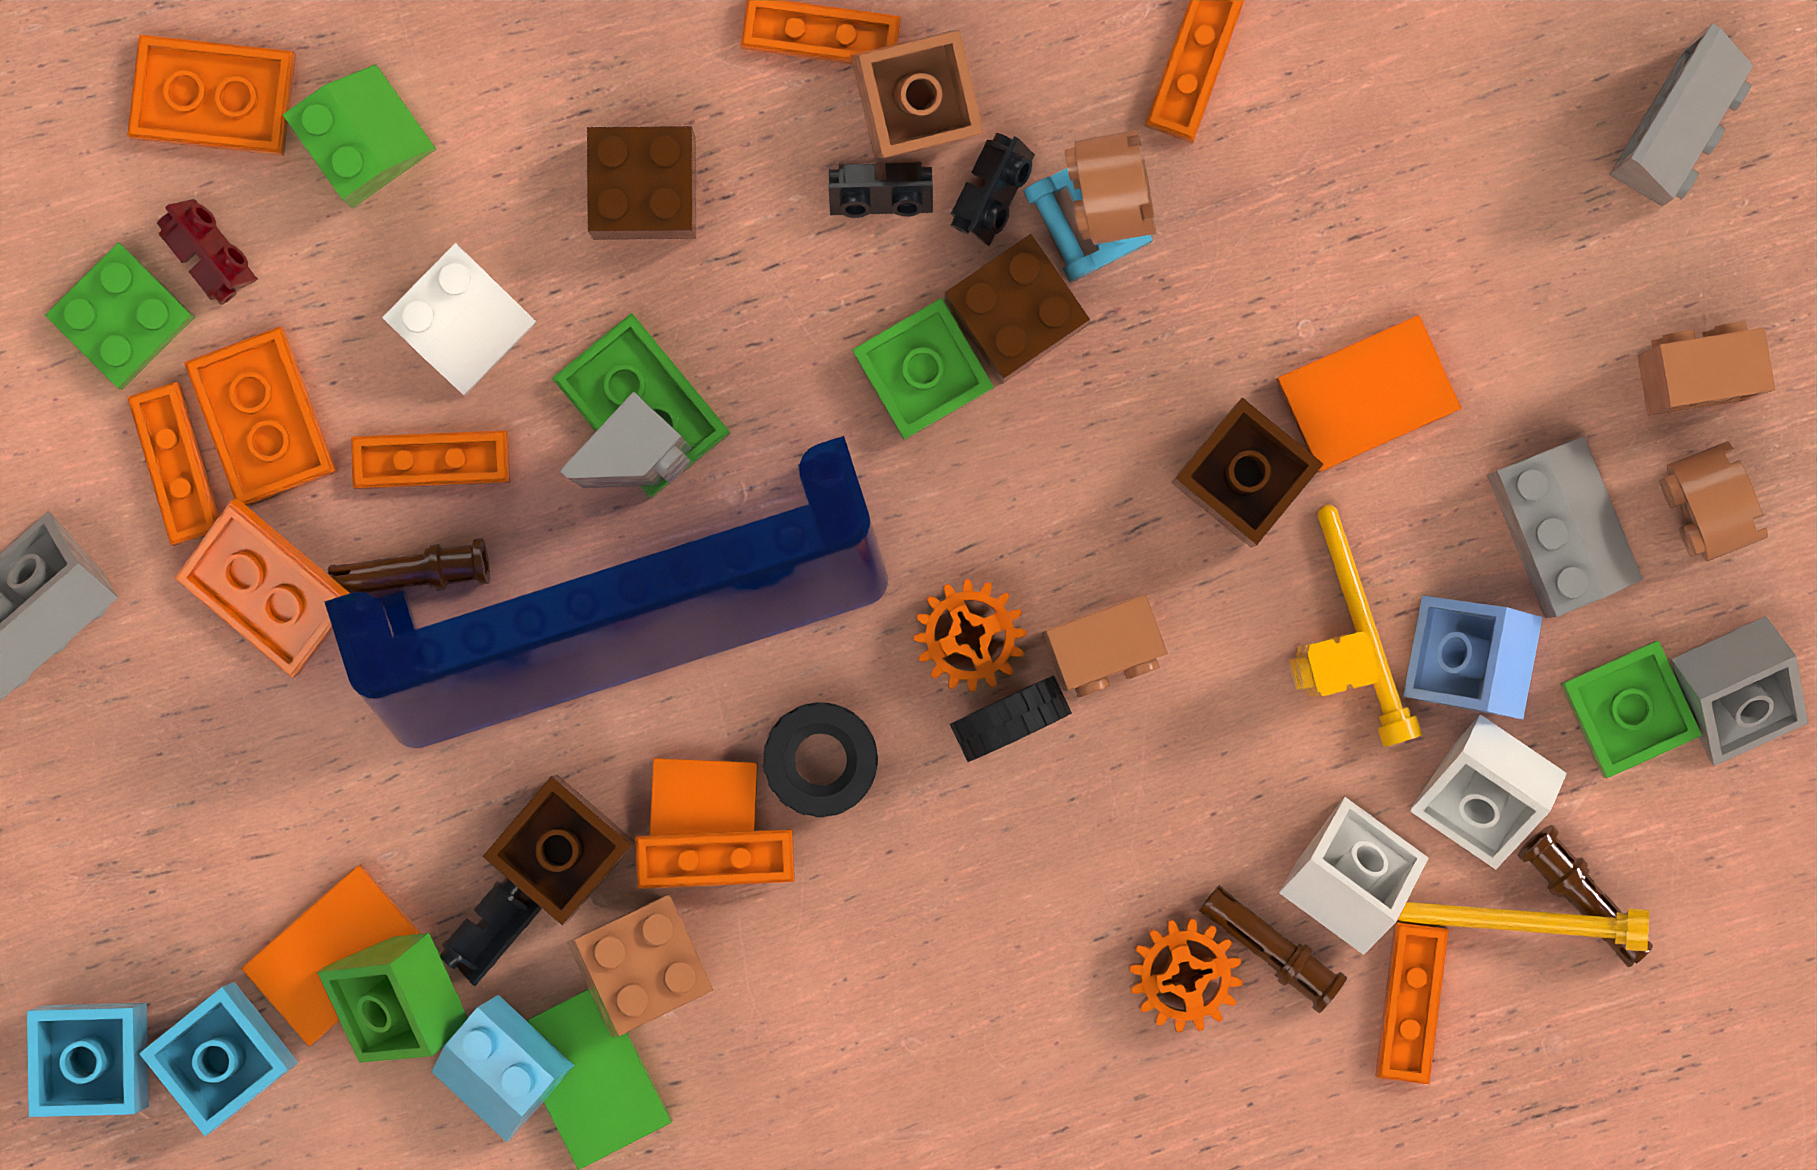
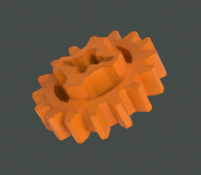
(991, 625)
(1191, 997)

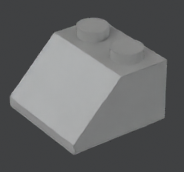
(1742, 689)

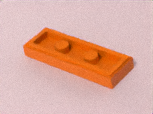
(815, 30)
(1193, 67)
(430, 459)
(174, 462)
(715, 858)
(1412, 1003)

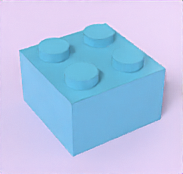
(219, 1058)
(87, 1059)

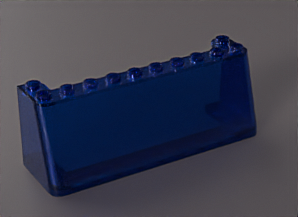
(616, 620)

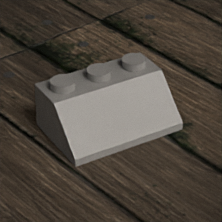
(1685, 118)
(629, 450)
(1565, 528)
(45, 598)

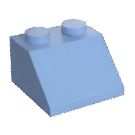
(1473, 656)

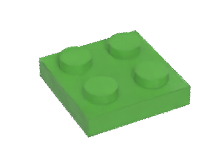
(120, 316)
(923, 369)
(1631, 709)

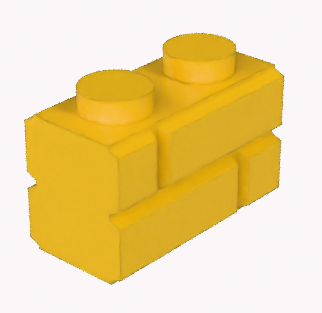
(1334, 665)

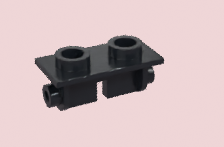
(857, 192)
(985, 210)
(479, 946)

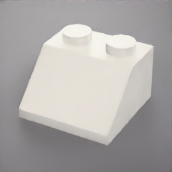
(459, 319)
(1489, 792)
(1354, 876)

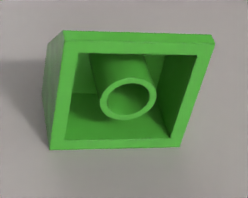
(359, 133)
(394, 999)

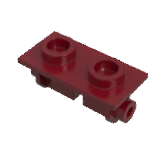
(193, 230)

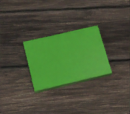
(632, 362)
(607, 1093)

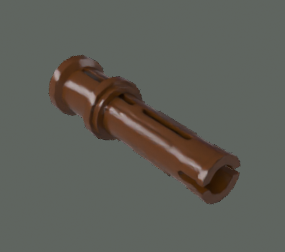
(432, 568)
(1570, 879)
(1292, 963)

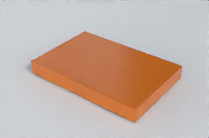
(211, 95)
(1369, 393)
(260, 416)
(262, 587)
(338, 925)

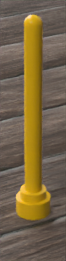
(1396, 721)
(1626, 929)

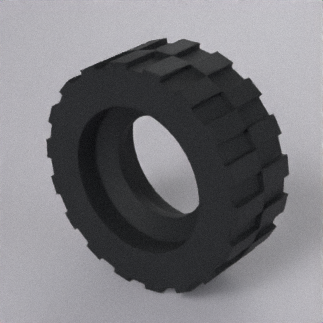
(1010, 718)
(820, 799)

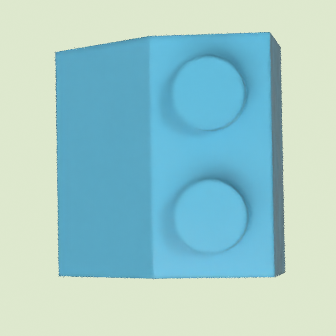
(500, 1066)

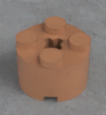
(1112, 188)
(1714, 502)

